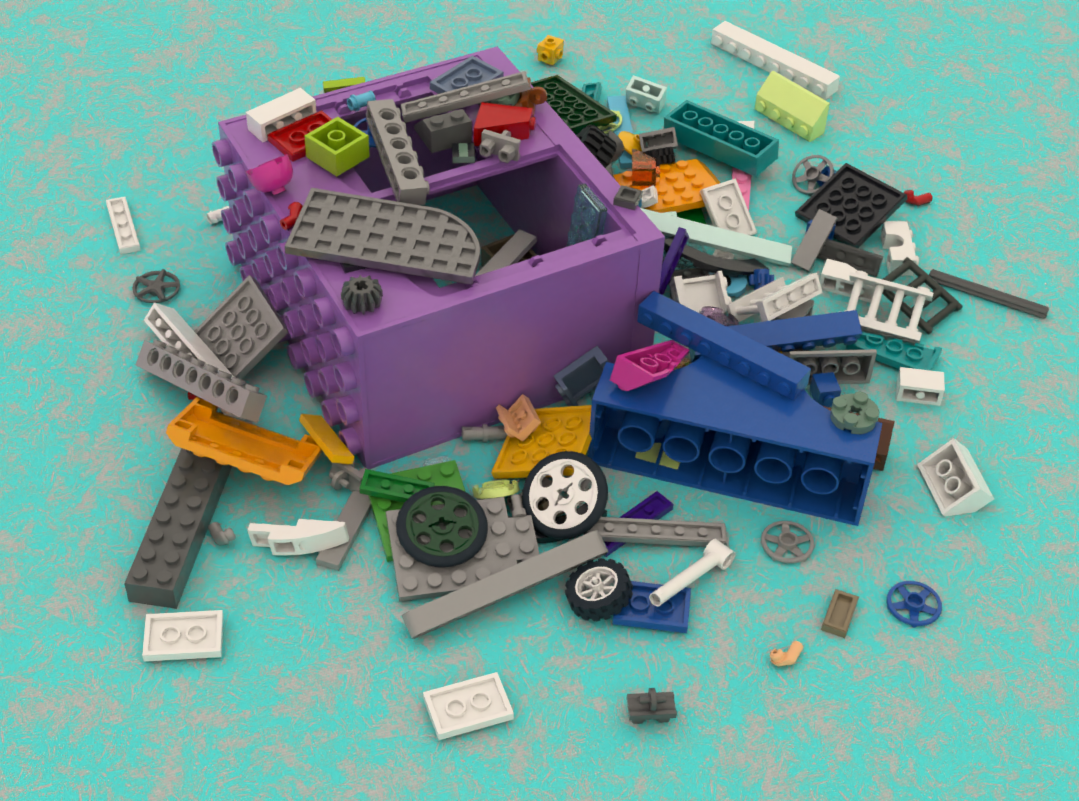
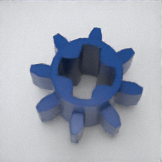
(760, 278)

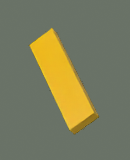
(326, 439)

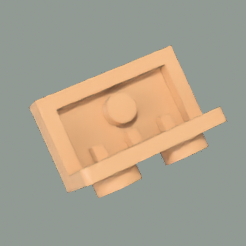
(519, 418)

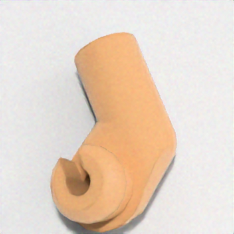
(790, 657)

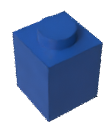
(824, 388)

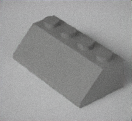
(847, 365)

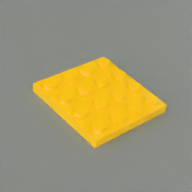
(559, 431)

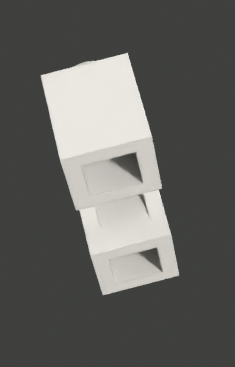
(898, 239)

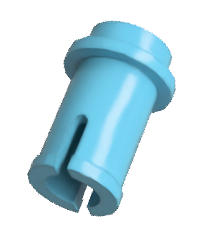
(359, 101)

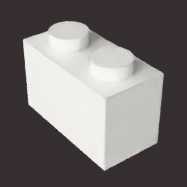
(920, 386)

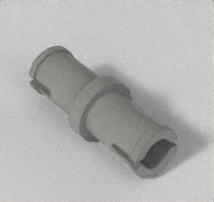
(483, 433)

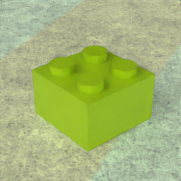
(337, 146)

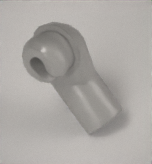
(221, 537)

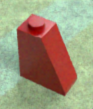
(504, 117)

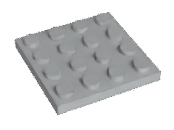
(242, 328)

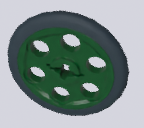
(430, 553)

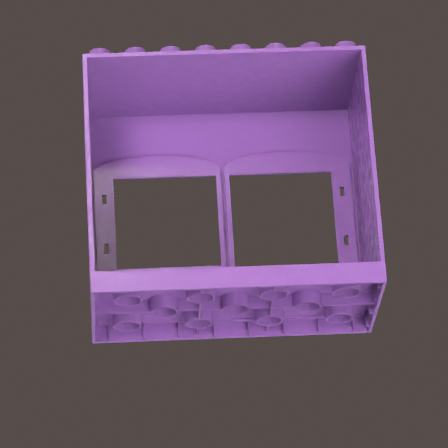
(456, 350)

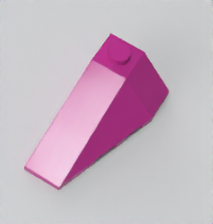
(647, 364)

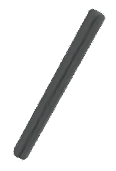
(989, 294)

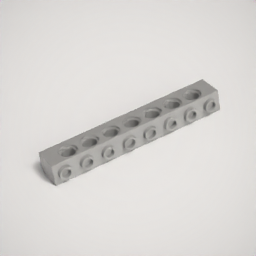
(202, 380)

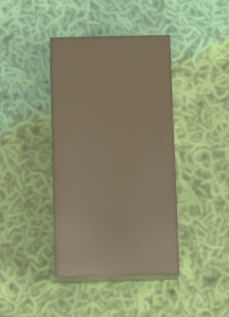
(840, 613)

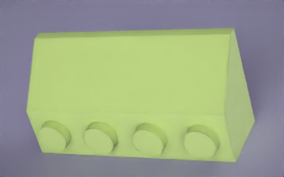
(792, 106)

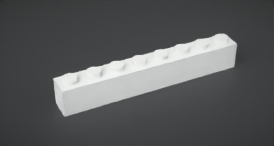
(774, 58)
(177, 333)

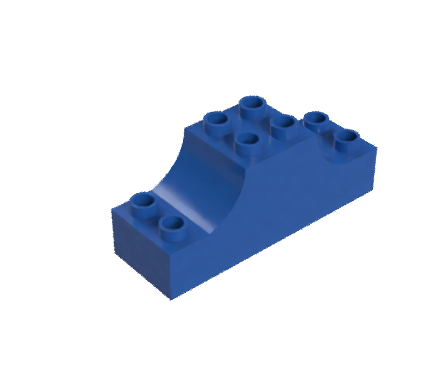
(734, 440)

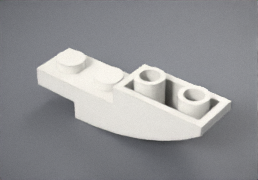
(304, 538)

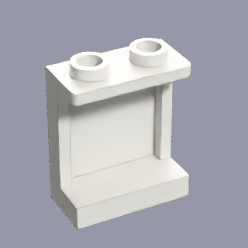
(701, 292)

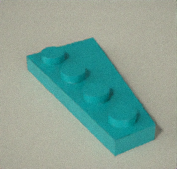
(897, 353)

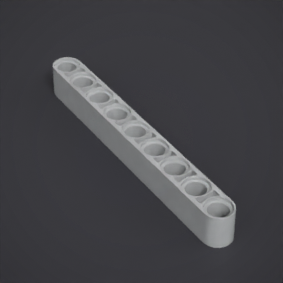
(504, 584)

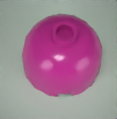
(271, 175)

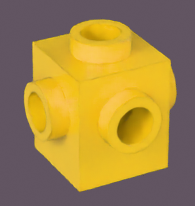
(550, 50)

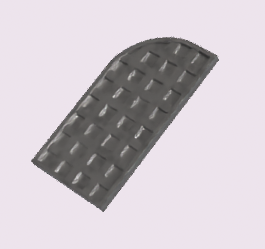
(385, 236)

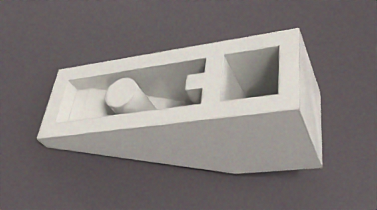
(836, 280)

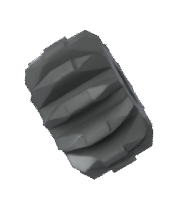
(361, 294)

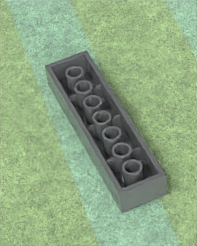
(176, 531)

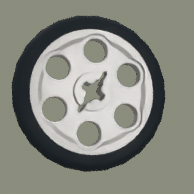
(595, 497)

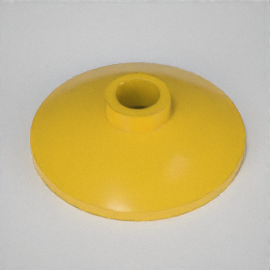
(630, 141)

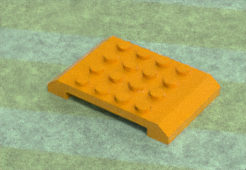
(677, 185)
(242, 444)

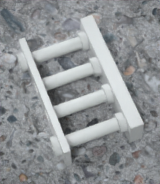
(775, 298)
(889, 328)

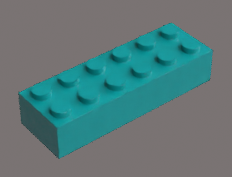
(722, 138)

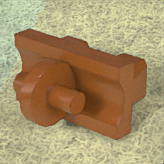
(532, 97)

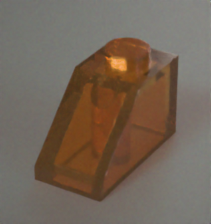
(644, 169)

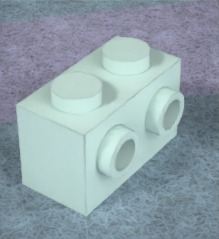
(646, 94)

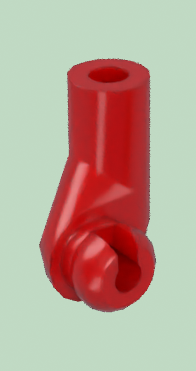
(917, 200)
(290, 220)

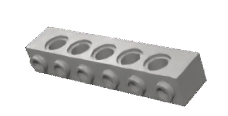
(396, 152)

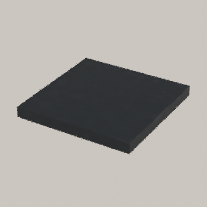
(857, 202)

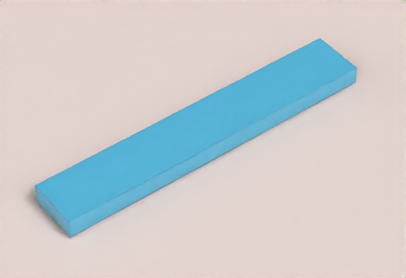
(619, 103)

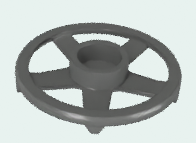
(156, 287)

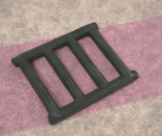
(937, 291)

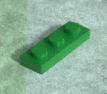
(391, 486)

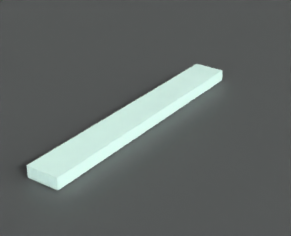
(723, 238)

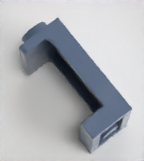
(580, 376)

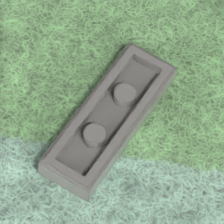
(814, 240)

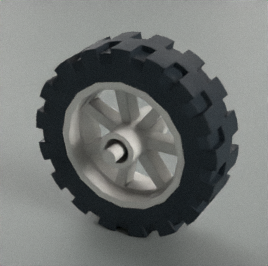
(600, 604)

